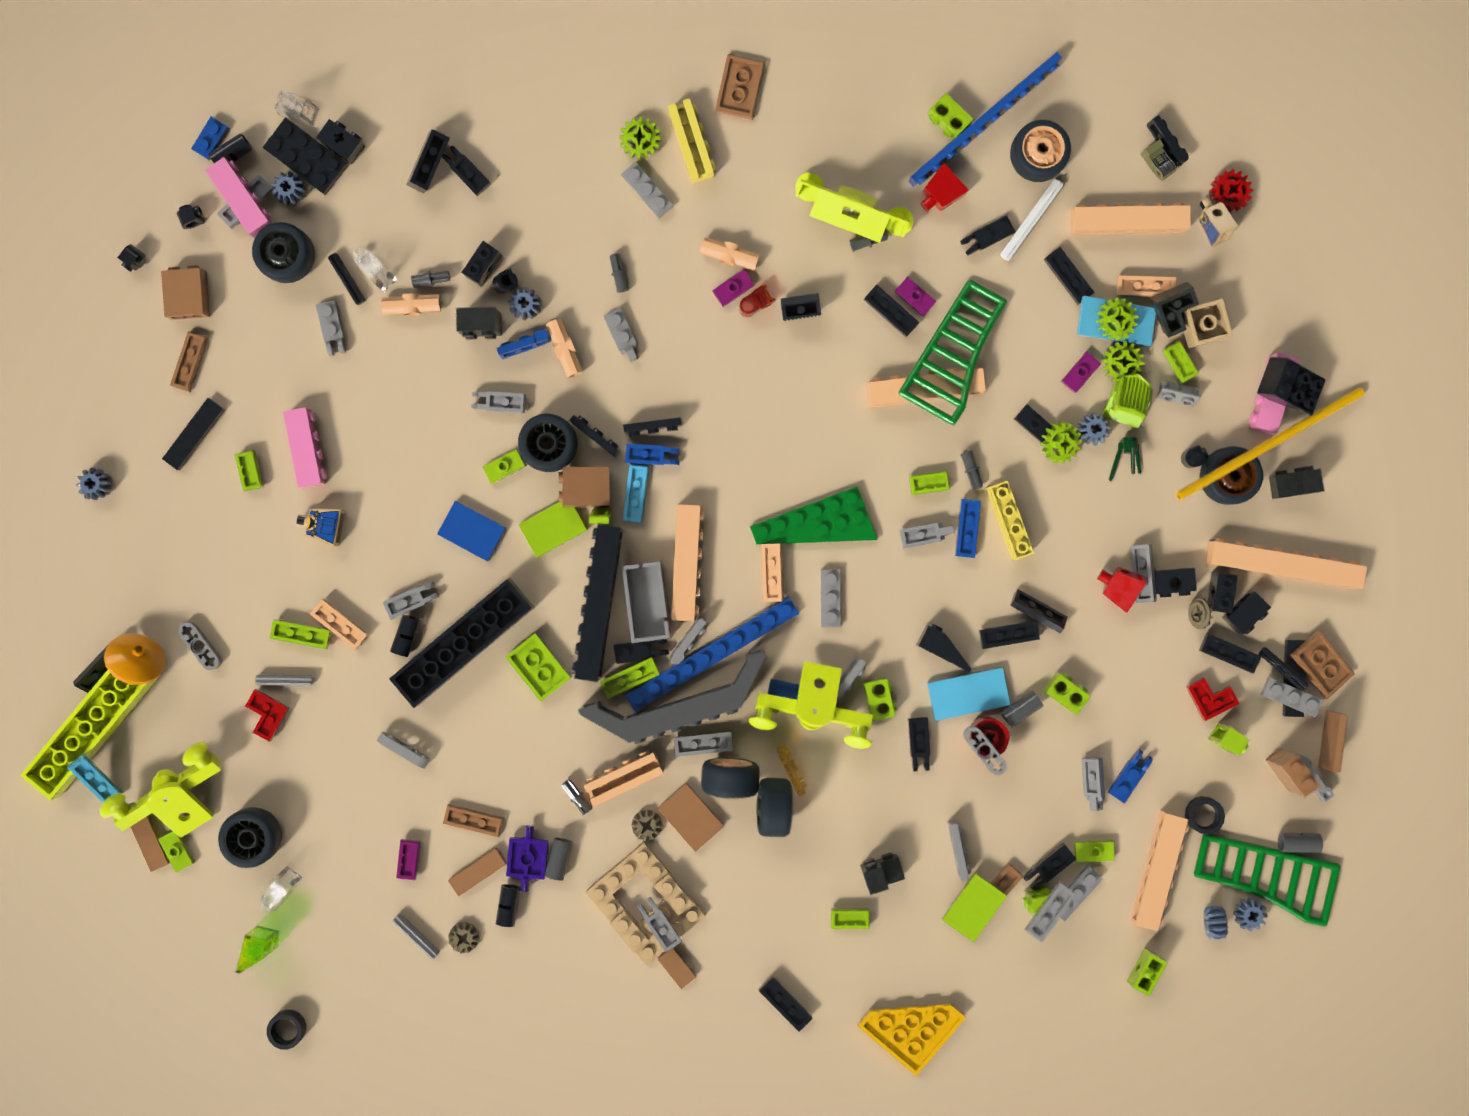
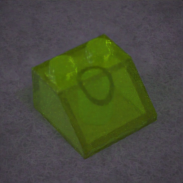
(256, 946)

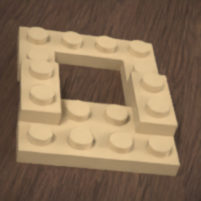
(677, 906)

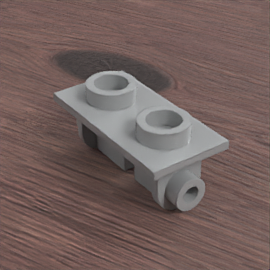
(1186, 396)

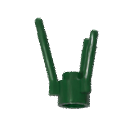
(1130, 446)

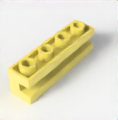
(691, 141)
(1009, 520)

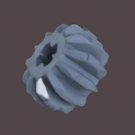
(290, 195)
(518, 308)
(1087, 431)
(100, 487)
(1243, 914)
(1215, 922)

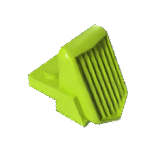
(1129, 400)

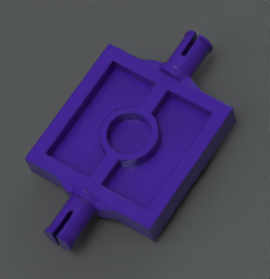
(527, 858)

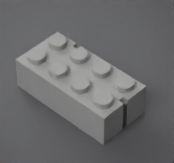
(646, 602)

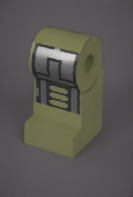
(1158, 160)

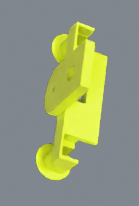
(830, 205)
(815, 706)
(169, 795)

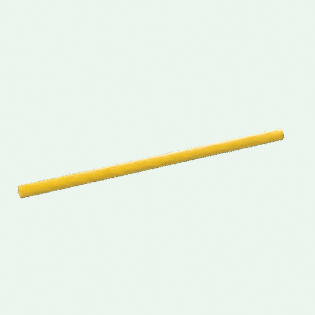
(1269, 444)

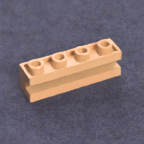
(624, 777)

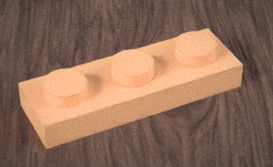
(1143, 285)
(772, 572)
(339, 624)

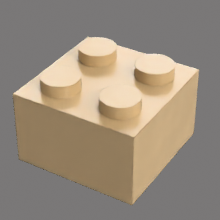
(1206, 323)

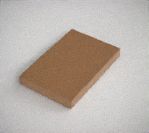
(739, 86)
(1322, 664)
(1333, 741)
(690, 817)

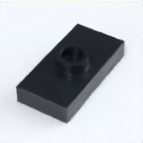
(1032, 422)

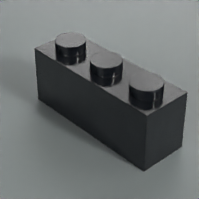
(427, 161)

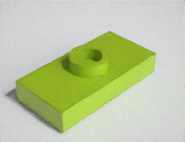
(1180, 362)
(504, 466)
(249, 470)
(929, 483)
(600, 516)
(176, 851)
(1094, 851)
(850, 918)

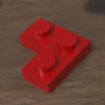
(1211, 704)
(271, 713)

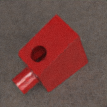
(943, 190)
(1122, 586)

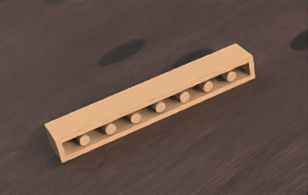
(1285, 564)

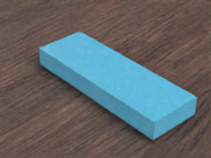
(635, 493)
(93, 778)

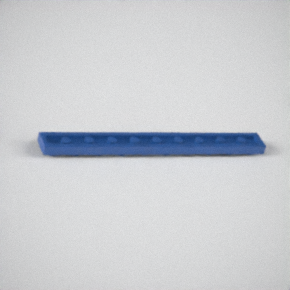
(992, 115)
(712, 654)

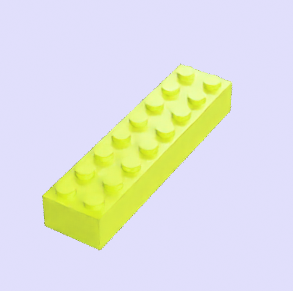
(83, 733)

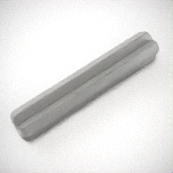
(286, 680)
(413, 934)

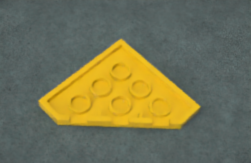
(912, 1032)

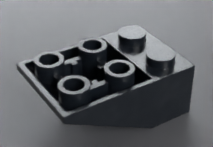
(1291, 385)

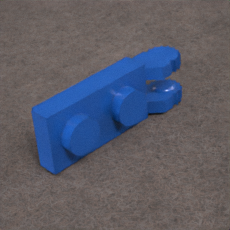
(524, 344)
(649, 454)
(1129, 777)

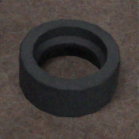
(1219, 818)
(276, 1040)

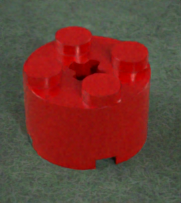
(999, 737)

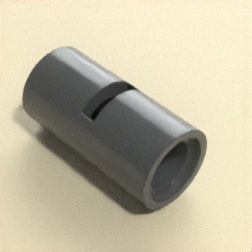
(1022, 709)
(1300, 842)
(558, 859)

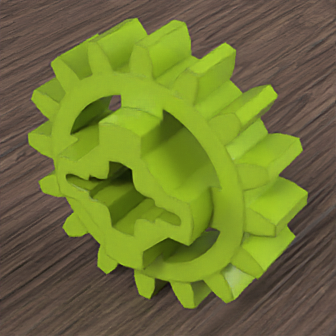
(648, 138)
(1114, 327)
(1123, 353)
(1061, 442)

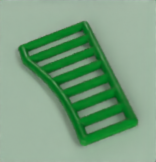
(969, 366)
(1270, 895)

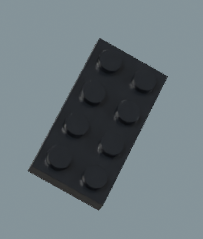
(305, 156)

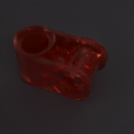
(758, 299)

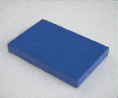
(471, 531)

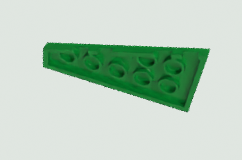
(827, 520)

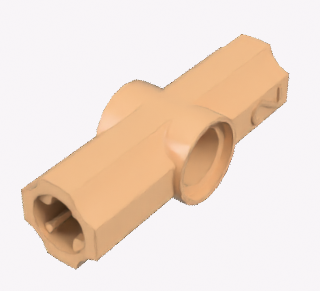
(729, 253)
(411, 304)
(564, 348)

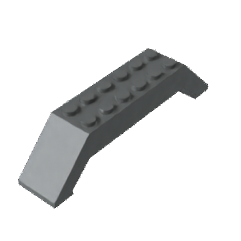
(680, 712)

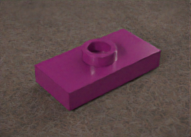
(733, 288)
(915, 296)
(1080, 372)
(408, 859)

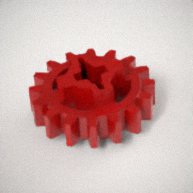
(1222, 187)

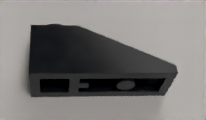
(939, 644)

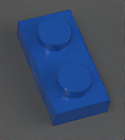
(210, 137)

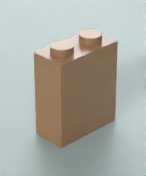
(185, 293)
(584, 487)
(1293, 772)

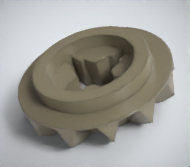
(1195, 608)
(644, 816)
(472, 937)

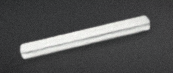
(1031, 219)

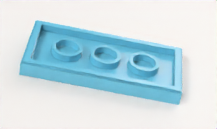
(1088, 327)
(968, 693)

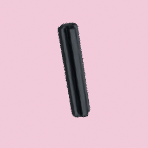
(346, 278)
(1283, 668)

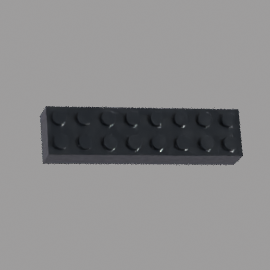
(598, 603)
(461, 643)

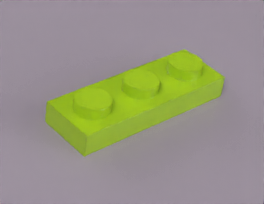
(300, 634)
(629, 677)

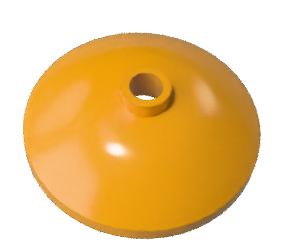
(132, 666)

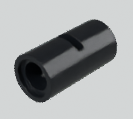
(232, 149)
(405, 635)
(507, 905)

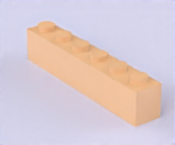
(1130, 219)
(886, 391)
(686, 562)
(1159, 870)

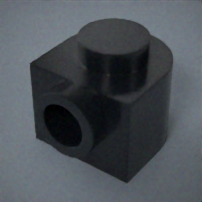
(190, 216)
(132, 258)
(505, 281)
(1194, 457)

